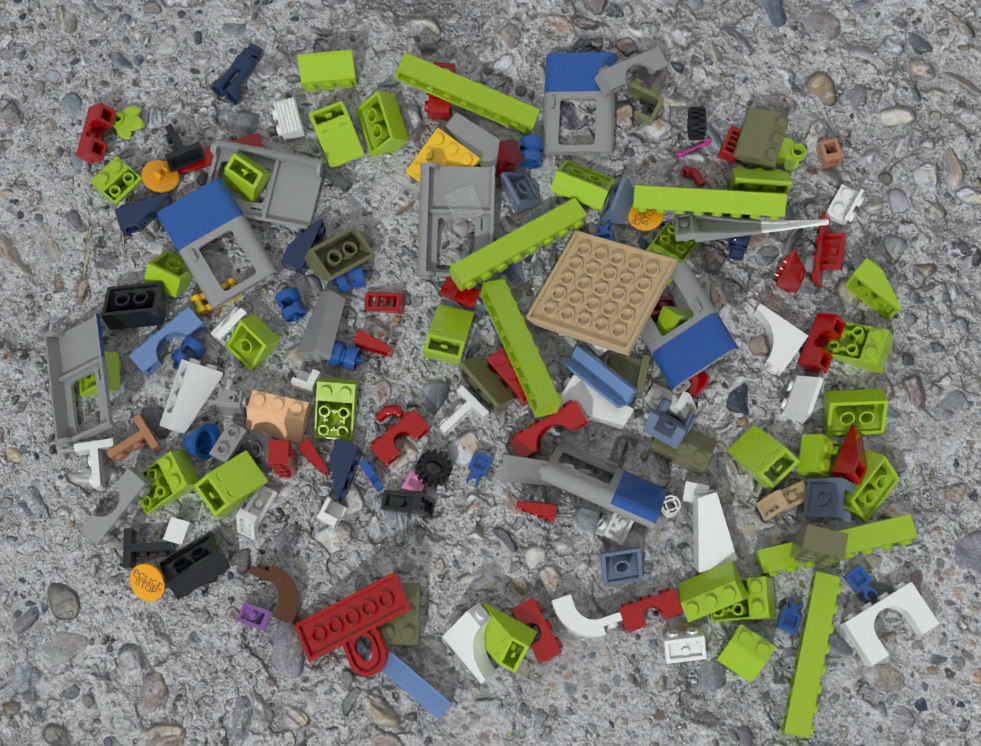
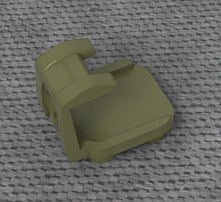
(650, 96)

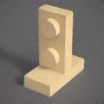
(782, 500)

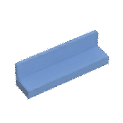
(600, 377)
(416, 686)

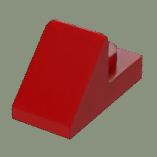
(466, 297)

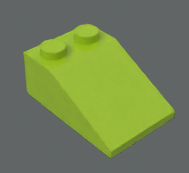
(873, 289)

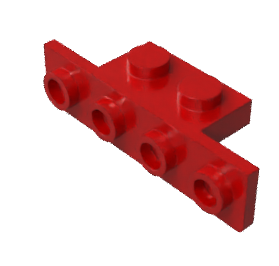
(829, 252)

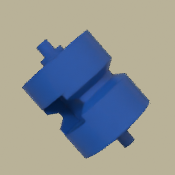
(531, 150)
(350, 279)
(289, 301)
(189, 349)
(347, 356)

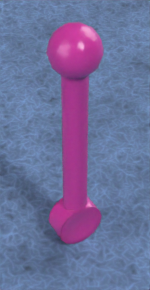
(707, 142)

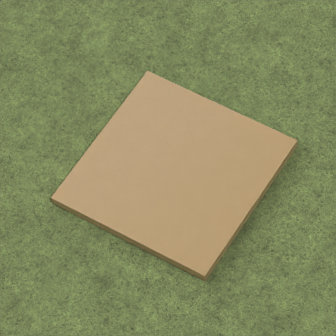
(601, 292)

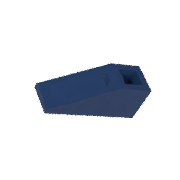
(140, 214)
(296, 251)
(343, 459)

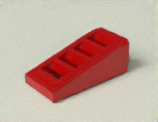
(725, 154)
(400, 303)
(371, 344)
(308, 450)
(541, 510)

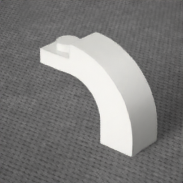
(579, 625)

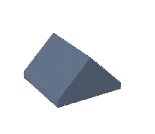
(520, 191)
(618, 202)
(621, 565)

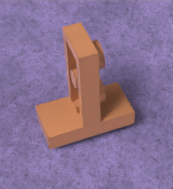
(135, 441)

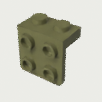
(633, 370)

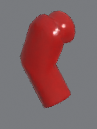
(693, 174)
(389, 410)

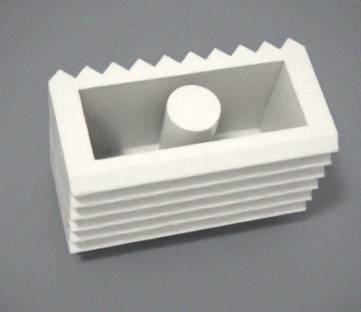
(288, 118)

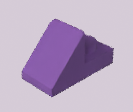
(254, 616)

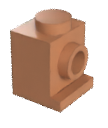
(835, 154)

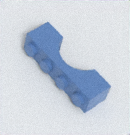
(148, 355)

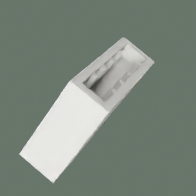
(783, 339)
(467, 641)

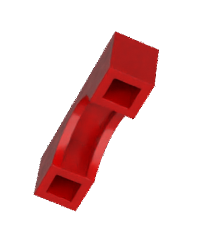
(528, 442)

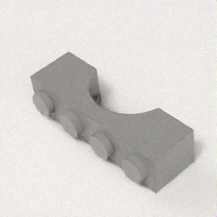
(648, 63)
(132, 488)

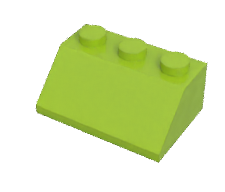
(327, 70)
(382, 123)
(760, 180)
(583, 184)
(855, 407)
(874, 488)
(711, 591)

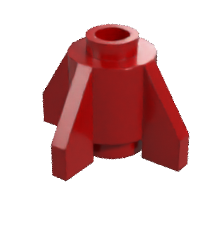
(697, 384)

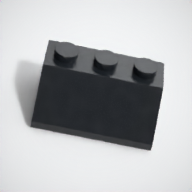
(134, 305)
(194, 565)

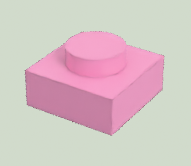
(412, 483)

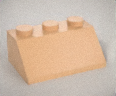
(278, 416)

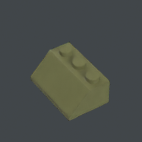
(761, 138)
(339, 254)
(486, 384)
(692, 453)

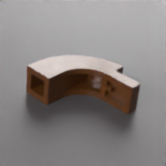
(289, 596)

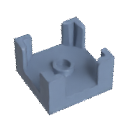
(666, 427)
(825, 499)

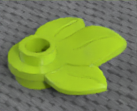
(129, 122)
(788, 156)

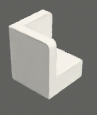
(306, 382)
(691, 489)
(331, 513)
(177, 530)

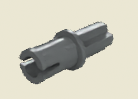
(337, 178)

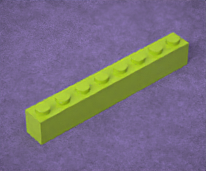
(466, 93)
(709, 200)
(517, 244)
(520, 348)
(860, 539)
(810, 655)

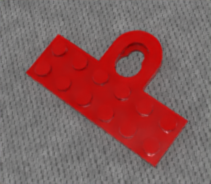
(353, 617)

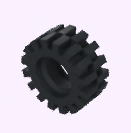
(696, 123)
(441, 461)

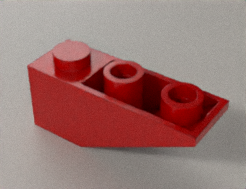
(790, 273)
(851, 459)

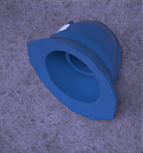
(201, 441)

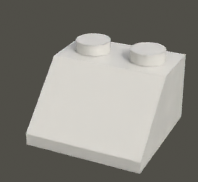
(801, 397)

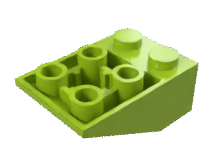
(336, 134)
(666, 245)
(448, 334)
(862, 347)
(335, 408)
(763, 457)
(171, 478)
(231, 484)
(758, 606)
(507, 638)

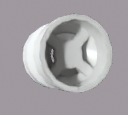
(668, 509)

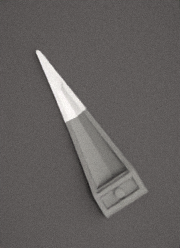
(715, 227)

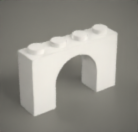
(861, 629)

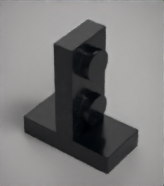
(181, 155)
(409, 503)
(131, 548)

